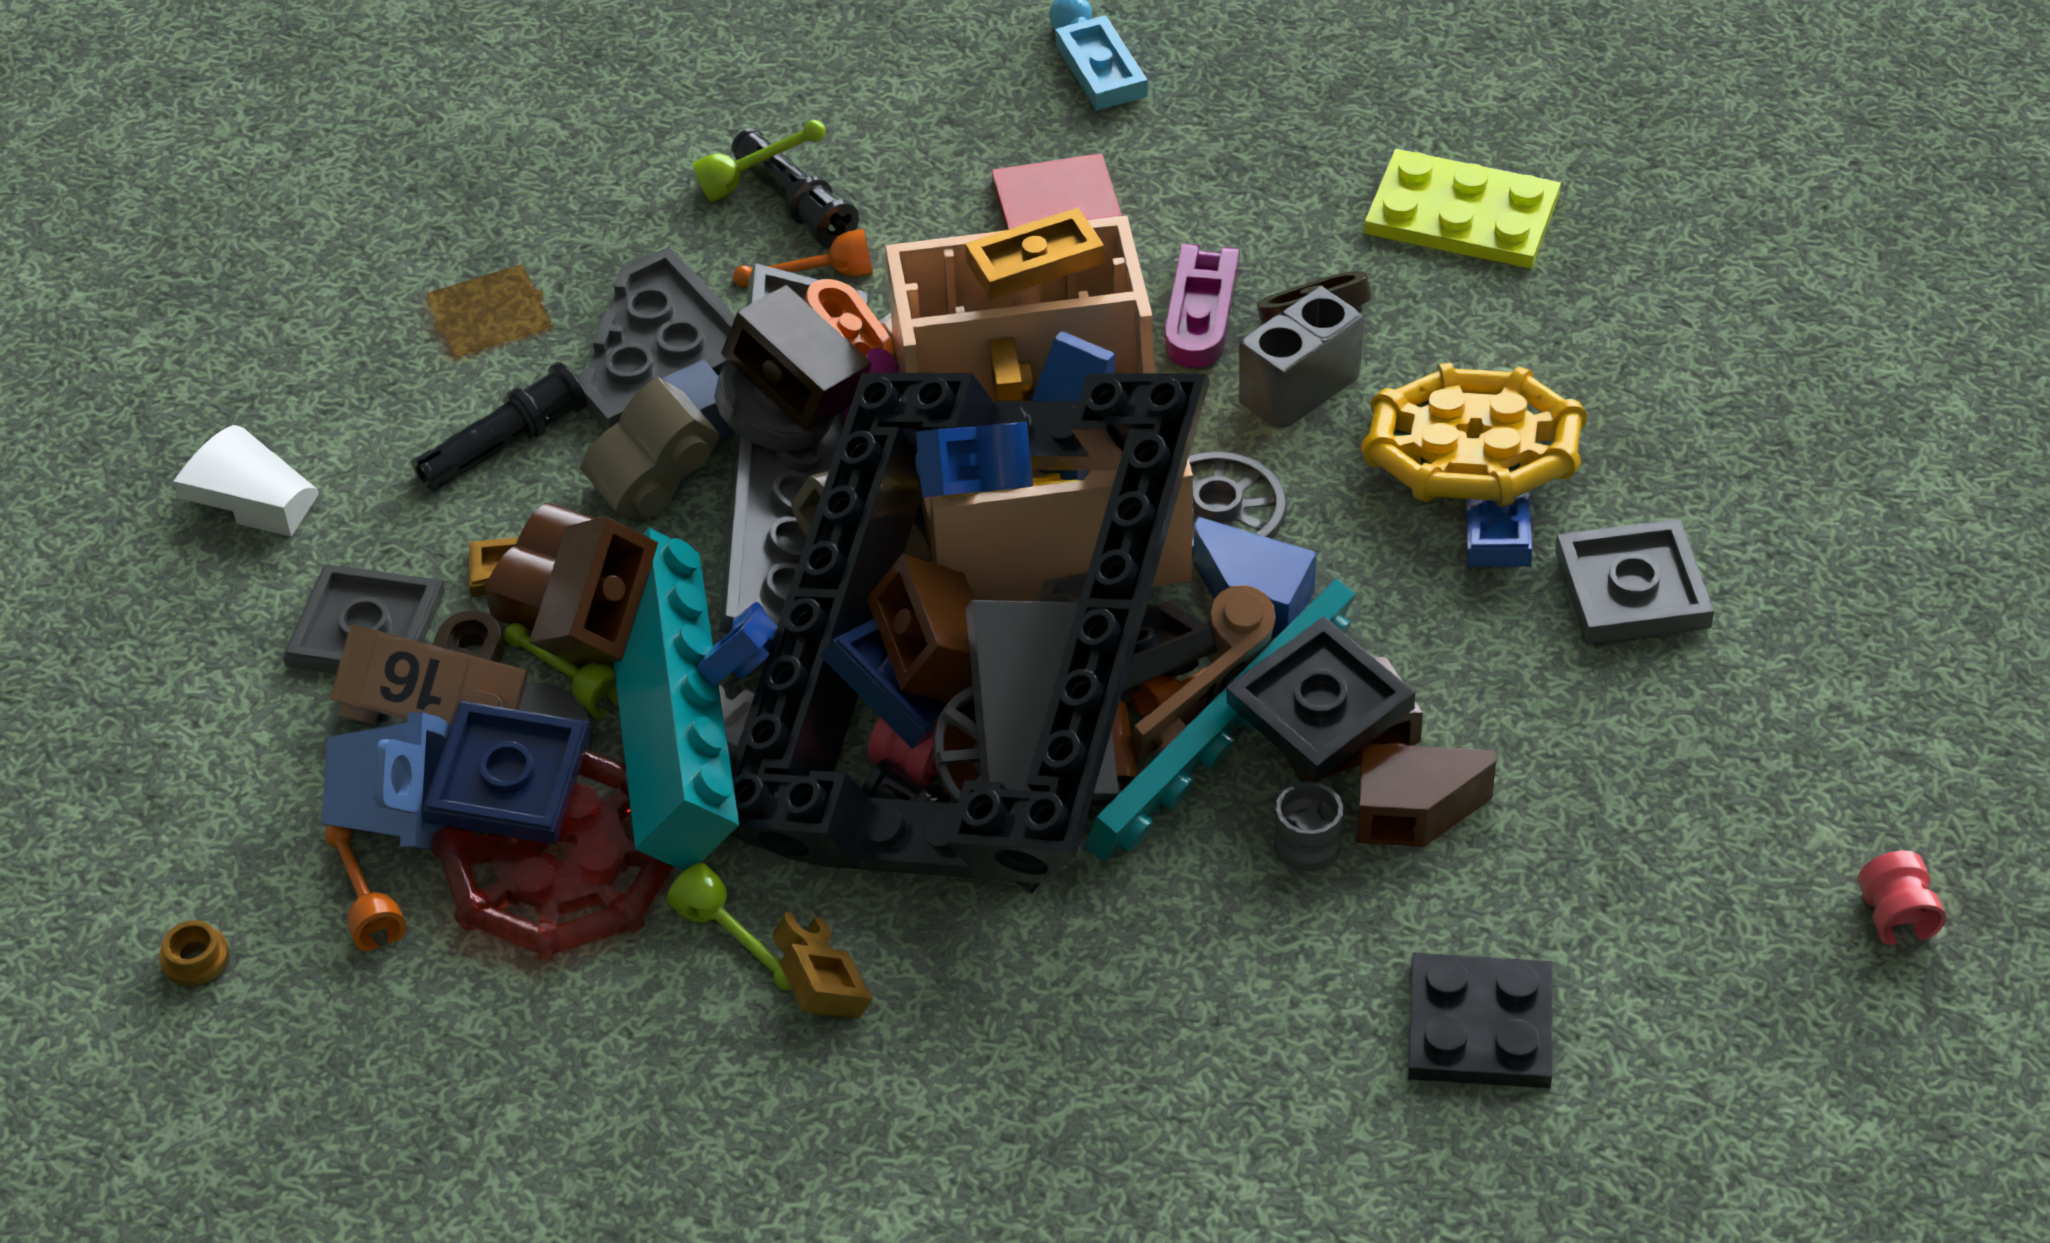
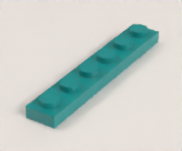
(1203, 742)

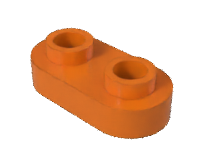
(848, 315)

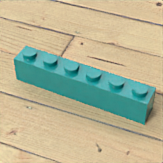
(674, 716)

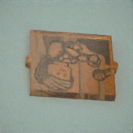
(489, 310)

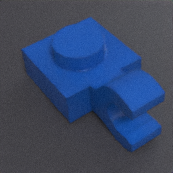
(741, 648)

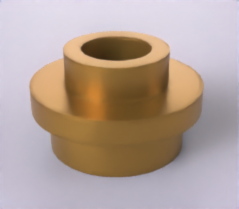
(188, 938)

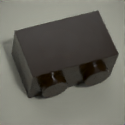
(795, 357)

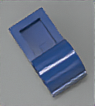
(973, 459)

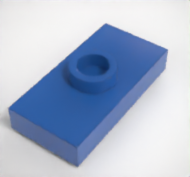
(1498, 534)

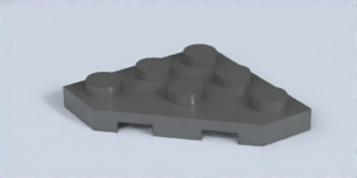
(654, 328)

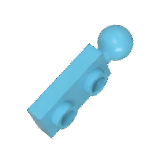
(1096, 55)

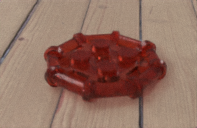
(556, 886)

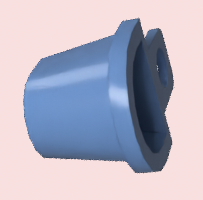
(383, 778)

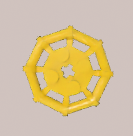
(1480, 407)

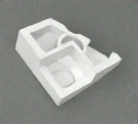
(246, 478)

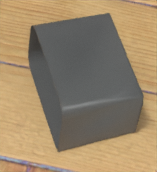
(1294, 365)

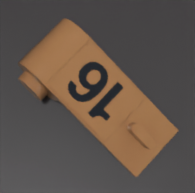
(1241, 630)
(407, 676)

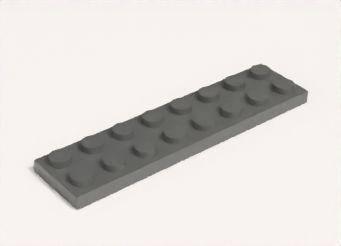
(762, 528)

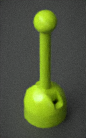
(721, 174)
(588, 682)
(702, 899)

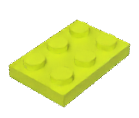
(1462, 208)

